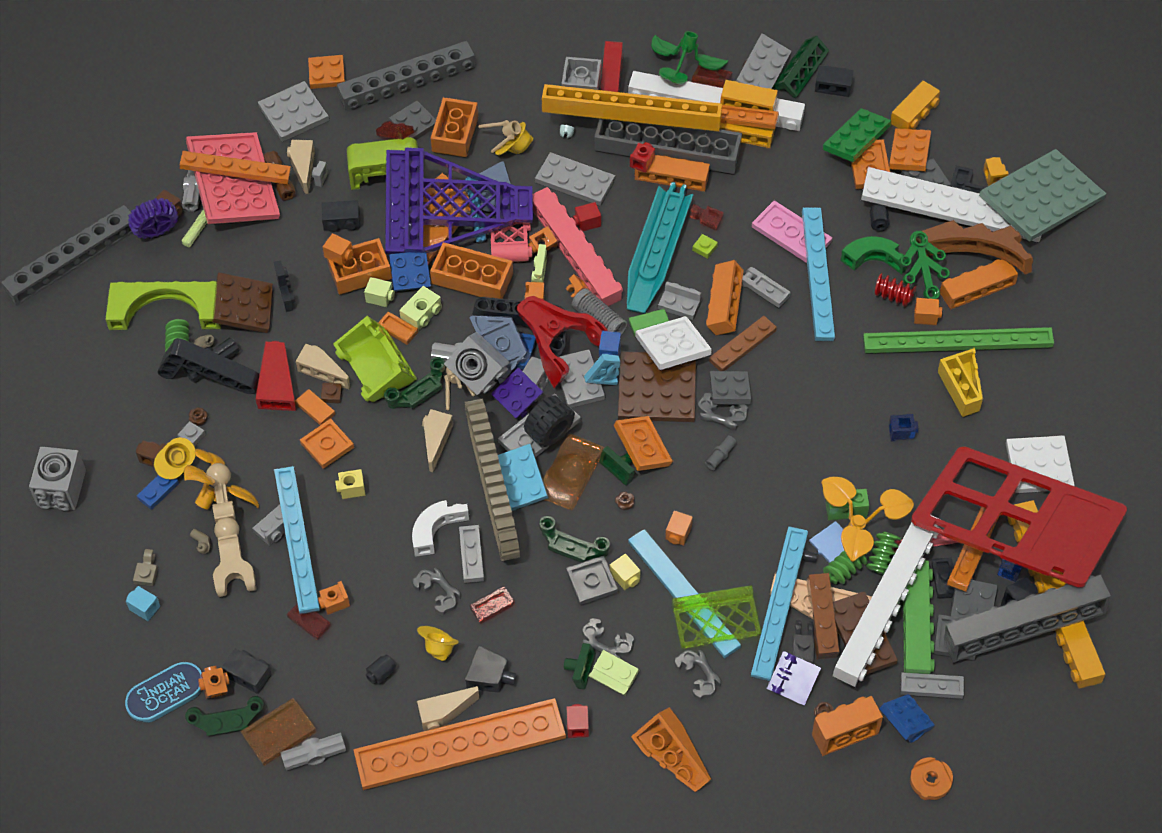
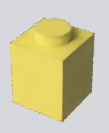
(625, 572)

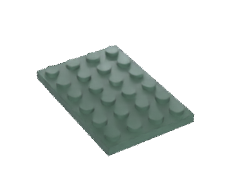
(1042, 194)

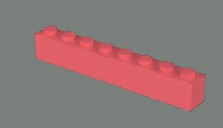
(576, 248)

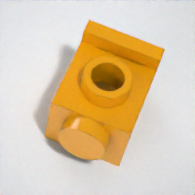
(994, 170)

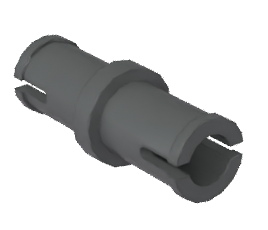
(720, 452)

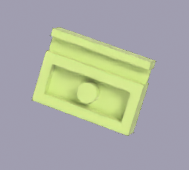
(540, 264)
(614, 673)

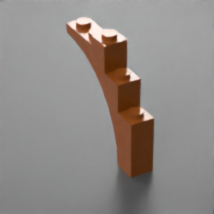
(979, 239)

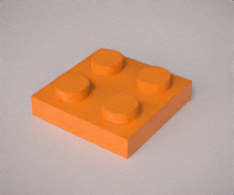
(326, 71)
(327, 443)

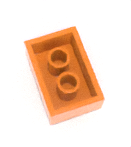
(454, 127)
(367, 262)
(846, 725)

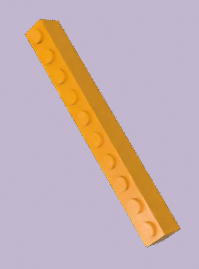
(631, 107)
(1074, 639)

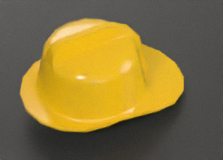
(518, 144)
(174, 458)
(437, 642)

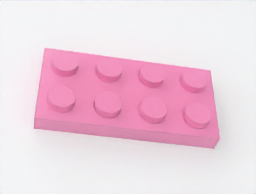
(784, 229)

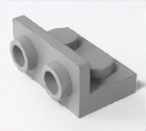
(680, 300)
(271, 527)

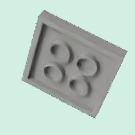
(293, 111)

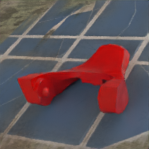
(547, 323)

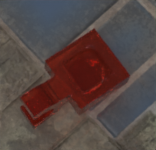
(708, 217)

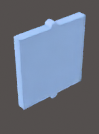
(829, 542)

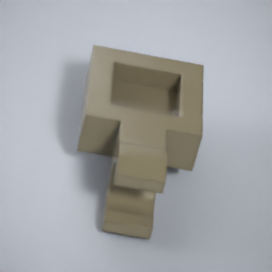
(146, 572)

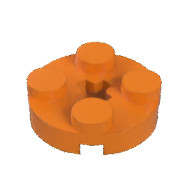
(928, 790)

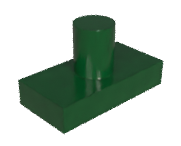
(617, 465)
(581, 666)

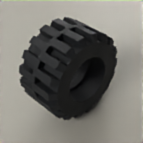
(549, 421)

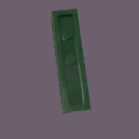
(800, 61)

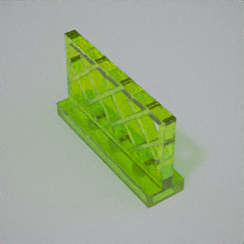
(715, 599)

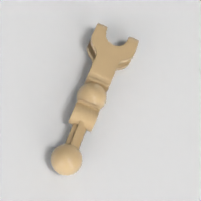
(227, 531)

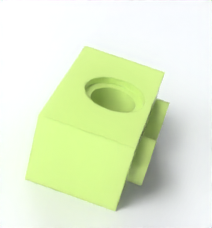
(423, 299)

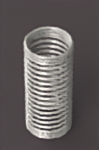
(590, 305)

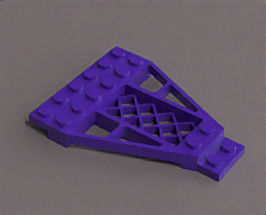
(405, 202)

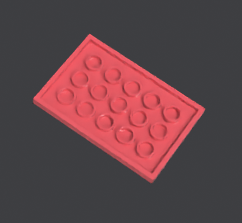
(229, 197)

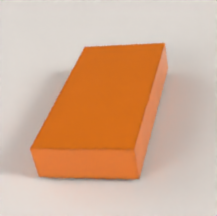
(398, 328)
(315, 407)

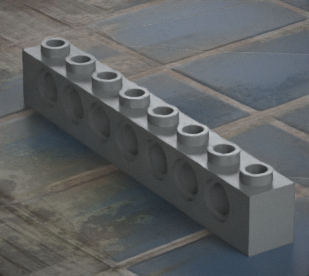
(406, 75)
(68, 256)

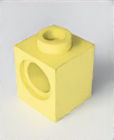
(355, 490)

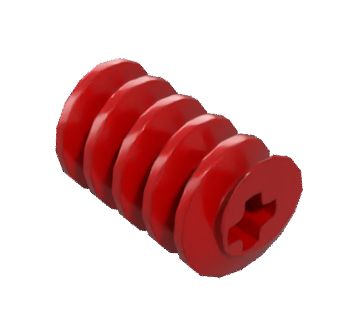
(894, 291)

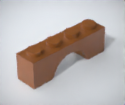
(823, 615)

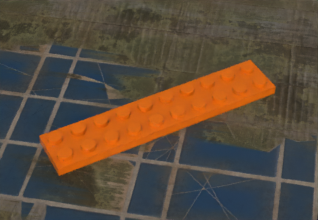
(459, 744)

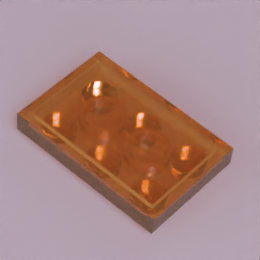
(278, 731)

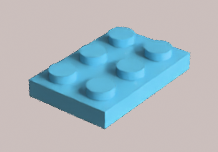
(522, 477)

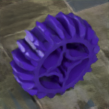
(152, 218)

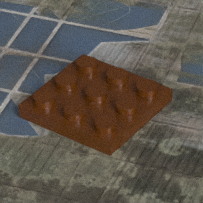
(242, 302)

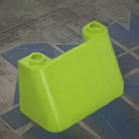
(370, 158)
(374, 359)

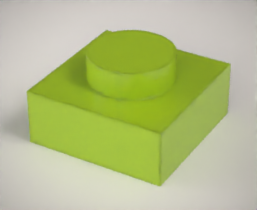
(705, 246)

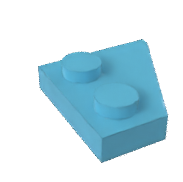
(604, 370)

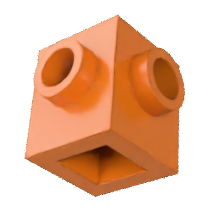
(213, 689)

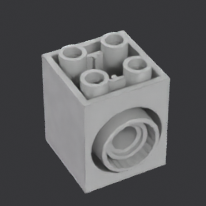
(582, 73)
(490, 363)
(57, 478)

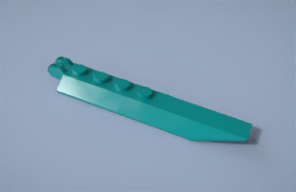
(656, 246)

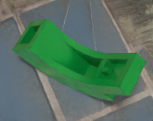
(872, 249)

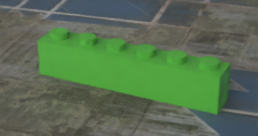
(917, 624)

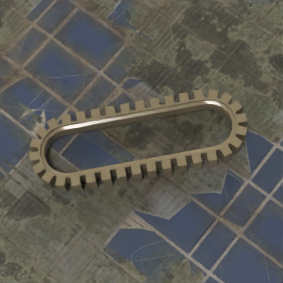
(492, 480)

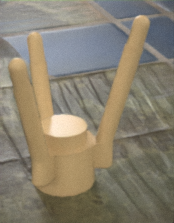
(509, 129)
(451, 377)

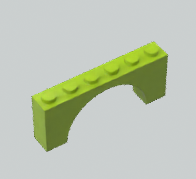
(128, 298)

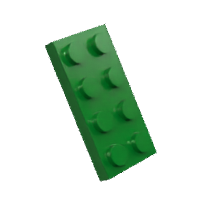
(857, 135)

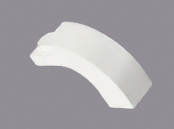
(431, 520)

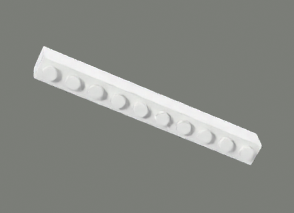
(641, 83)
(884, 604)

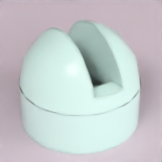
(565, 129)

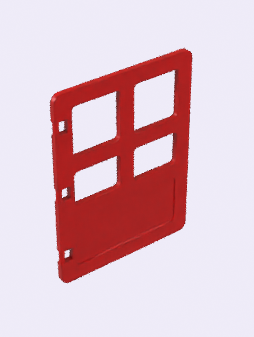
(1063, 535)

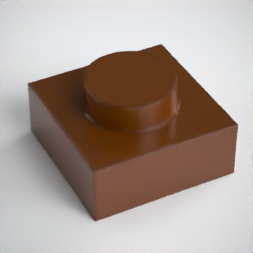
(331, 392)

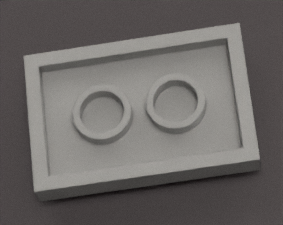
(574, 387)

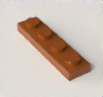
(742, 344)

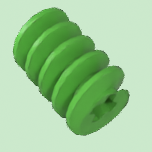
(176, 329)
(882, 552)
(842, 567)

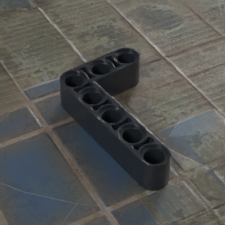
(494, 306)
(208, 364)

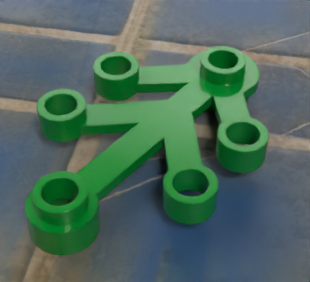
(924, 263)

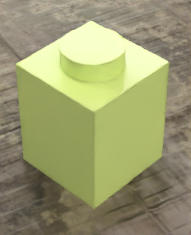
(379, 292)

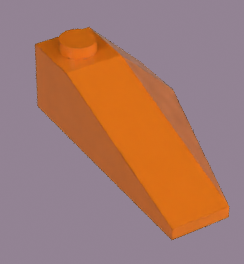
(670, 745)

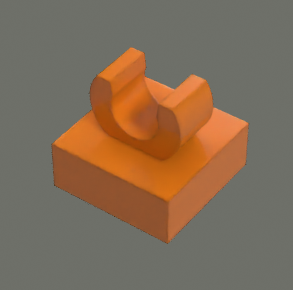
(577, 284)

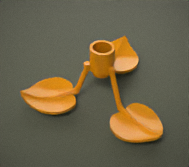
(207, 494)
(853, 537)

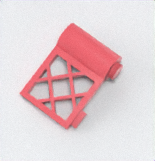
(510, 249)

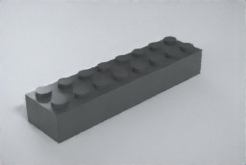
(698, 145)
(1025, 618)

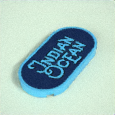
(163, 692)

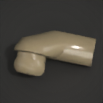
(205, 341)
(203, 541)

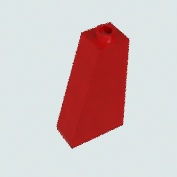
(612, 66)
(275, 382)

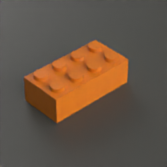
(471, 271)

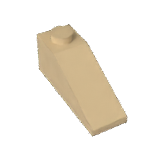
(302, 160)
(318, 364)
(437, 430)
(442, 709)

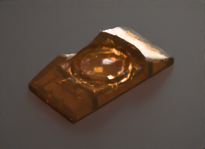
(571, 471)

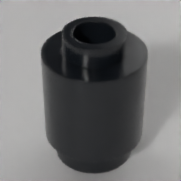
(879, 217)
(380, 669)

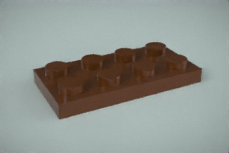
(847, 616)

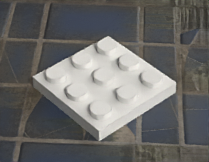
(673, 342)
(1041, 455)

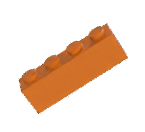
(681, 171)
(978, 283)
(725, 297)

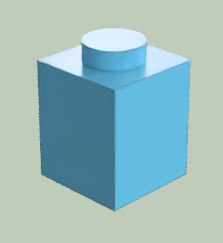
(142, 603)

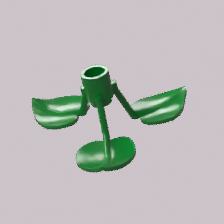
(688, 44)

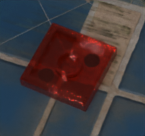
(711, 77)

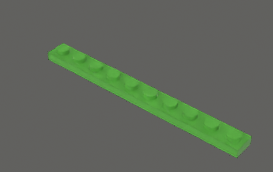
(958, 340)

